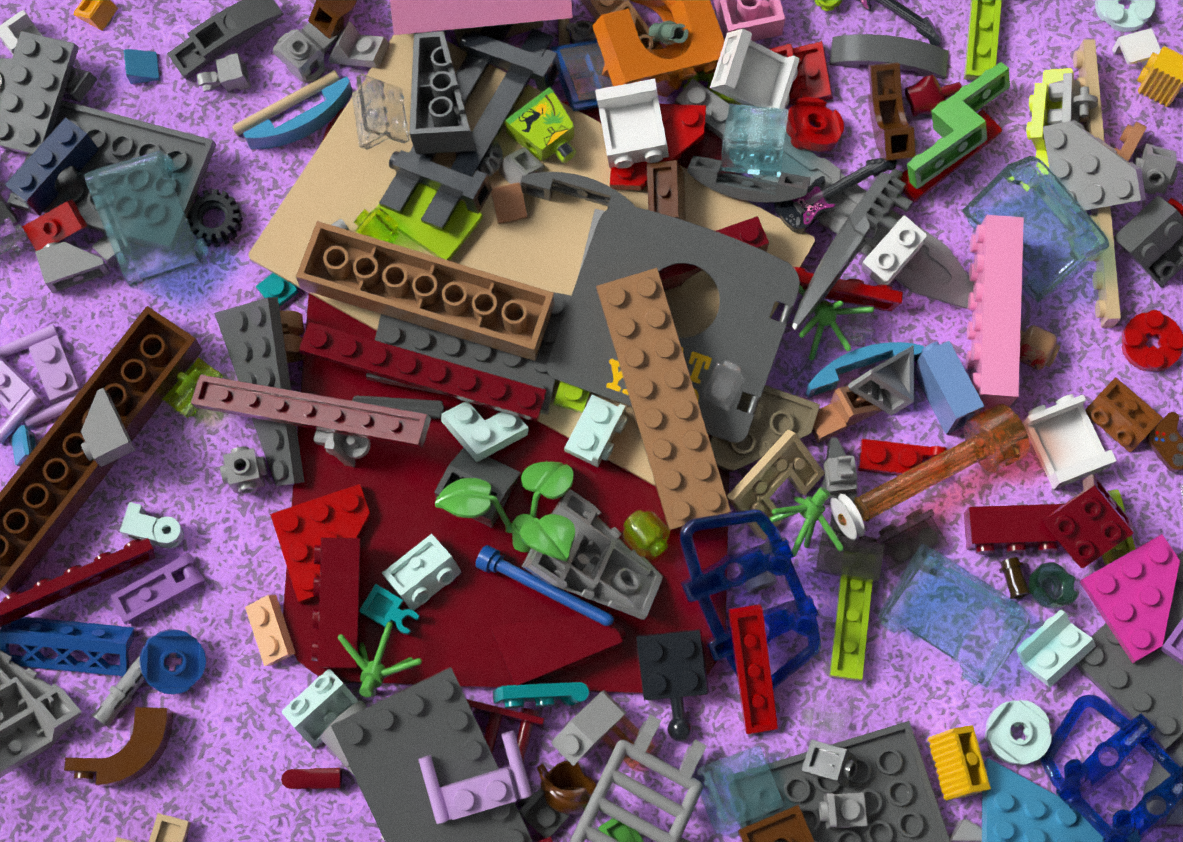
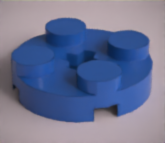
(185, 674)

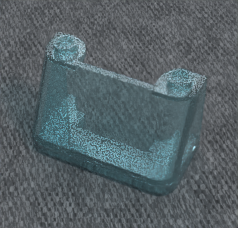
(145, 220)
(1056, 229)
(956, 614)

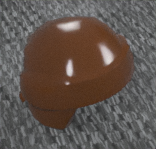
(566, 787)

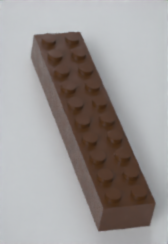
(57, 473)

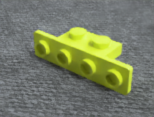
(1039, 106)

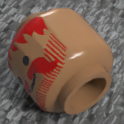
(1038, 347)

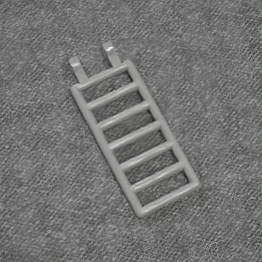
(611, 775)

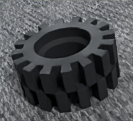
(215, 201)

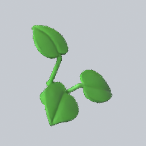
(549, 535)

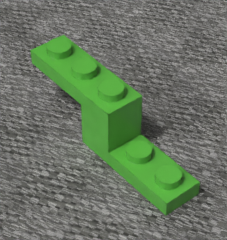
(958, 125)

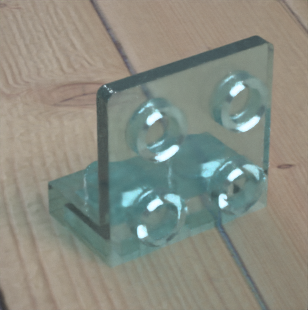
(754, 140)
(738, 789)

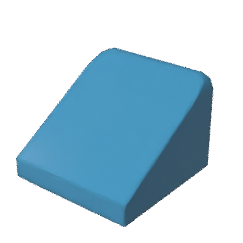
(141, 66)
(23, 444)

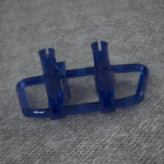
(771, 557)
(1086, 777)

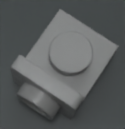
(843, 810)

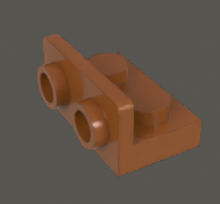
(1123, 415)

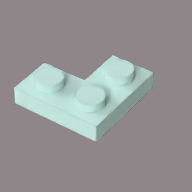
(483, 436)

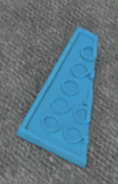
(1028, 813)

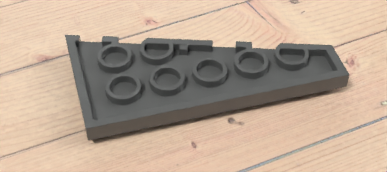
(259, 357)

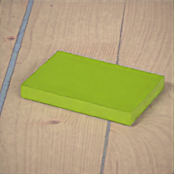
(435, 241)

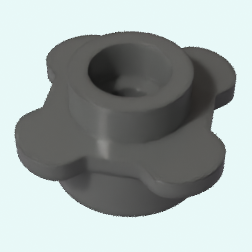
(581, 31)

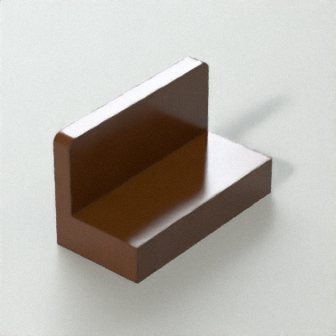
(666, 189)

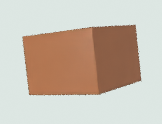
(852, 406)

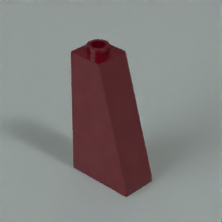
(553, 645)

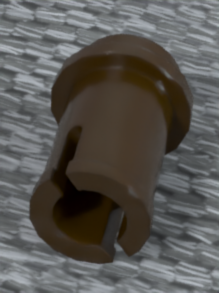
(1015, 577)

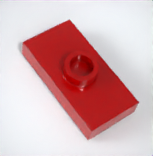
(55, 225)

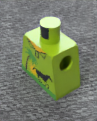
(543, 128)

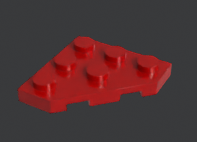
(682, 128)
(303, 526)

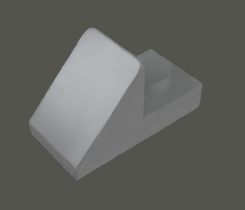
(358, 49)

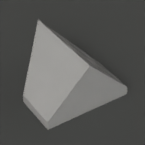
(889, 383)

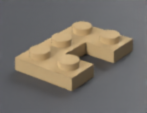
(783, 461)

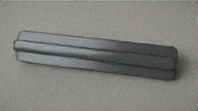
(430, 407)

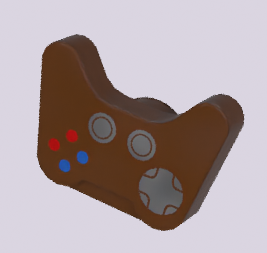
(1168, 442)

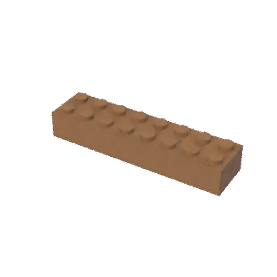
(426, 290)
(662, 398)

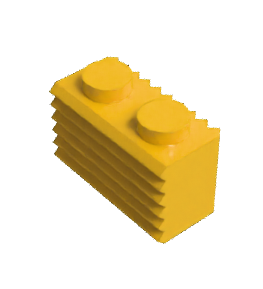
(1162, 76)
(959, 763)

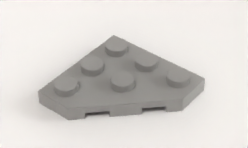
(1091, 167)

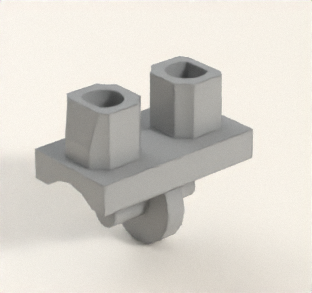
(1074, 100)
(343, 446)

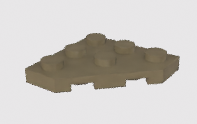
(773, 417)

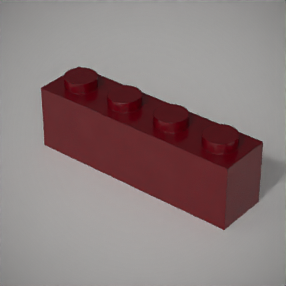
(1009, 528)
(337, 601)

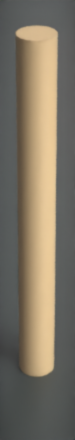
(285, 103)

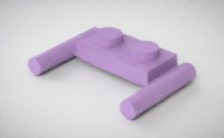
(53, 370)
(16, 396)
(478, 792)

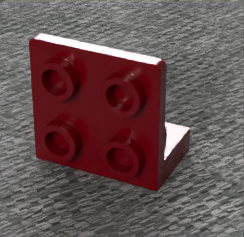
(1089, 523)

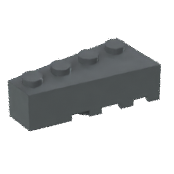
(437, 106)

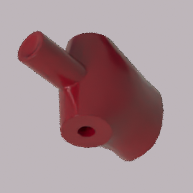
(927, 94)

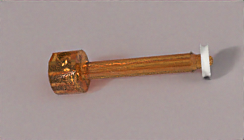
(991, 439)

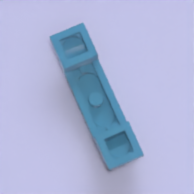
(266, 136)
(828, 378)

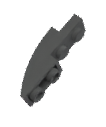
(221, 32)

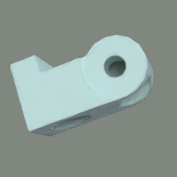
(161, 532)

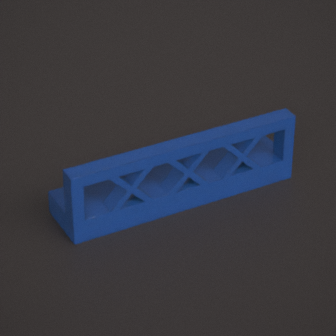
(69, 636)

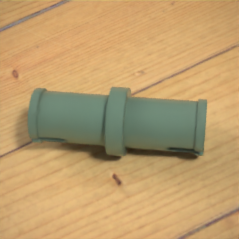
(668, 32)

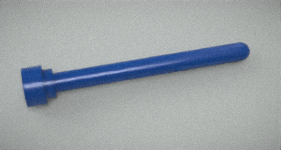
(491, 561)

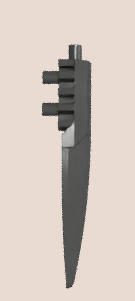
(864, 221)

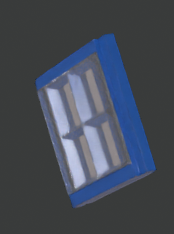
(581, 73)

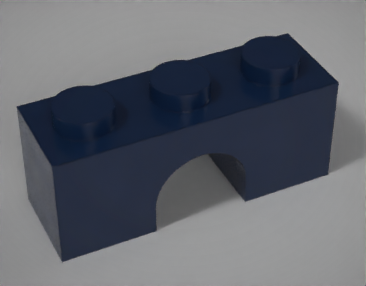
(36, 178)

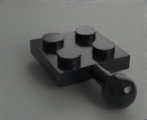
(673, 668)

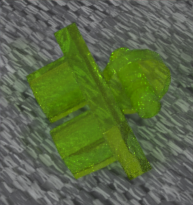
(182, 392)

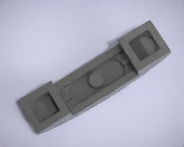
(881, 49)
(544, 183)
(746, 188)

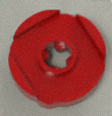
(805, 135)
(1135, 341)

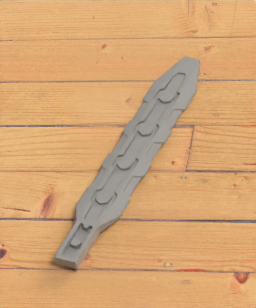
(931, 271)

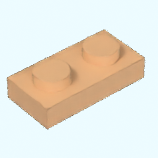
(270, 630)

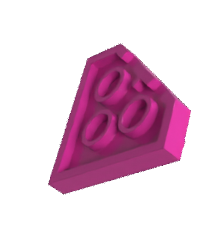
(1136, 596)

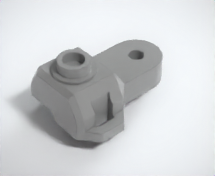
(303, 51)

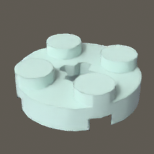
(1125, 19)
(1036, 731)

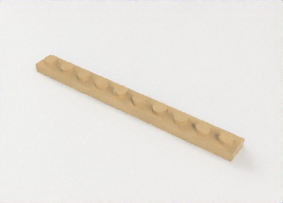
(1105, 275)

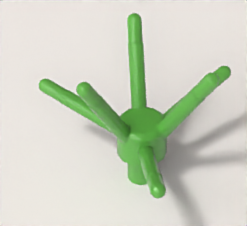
(826, 315)
(811, 510)
(374, 671)

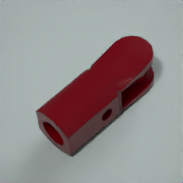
(312, 778)

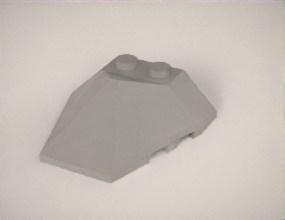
(598, 563)
(30, 714)

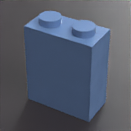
(947, 386)

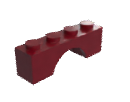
(747, 231)

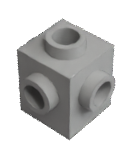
(1157, 168)
(247, 479)

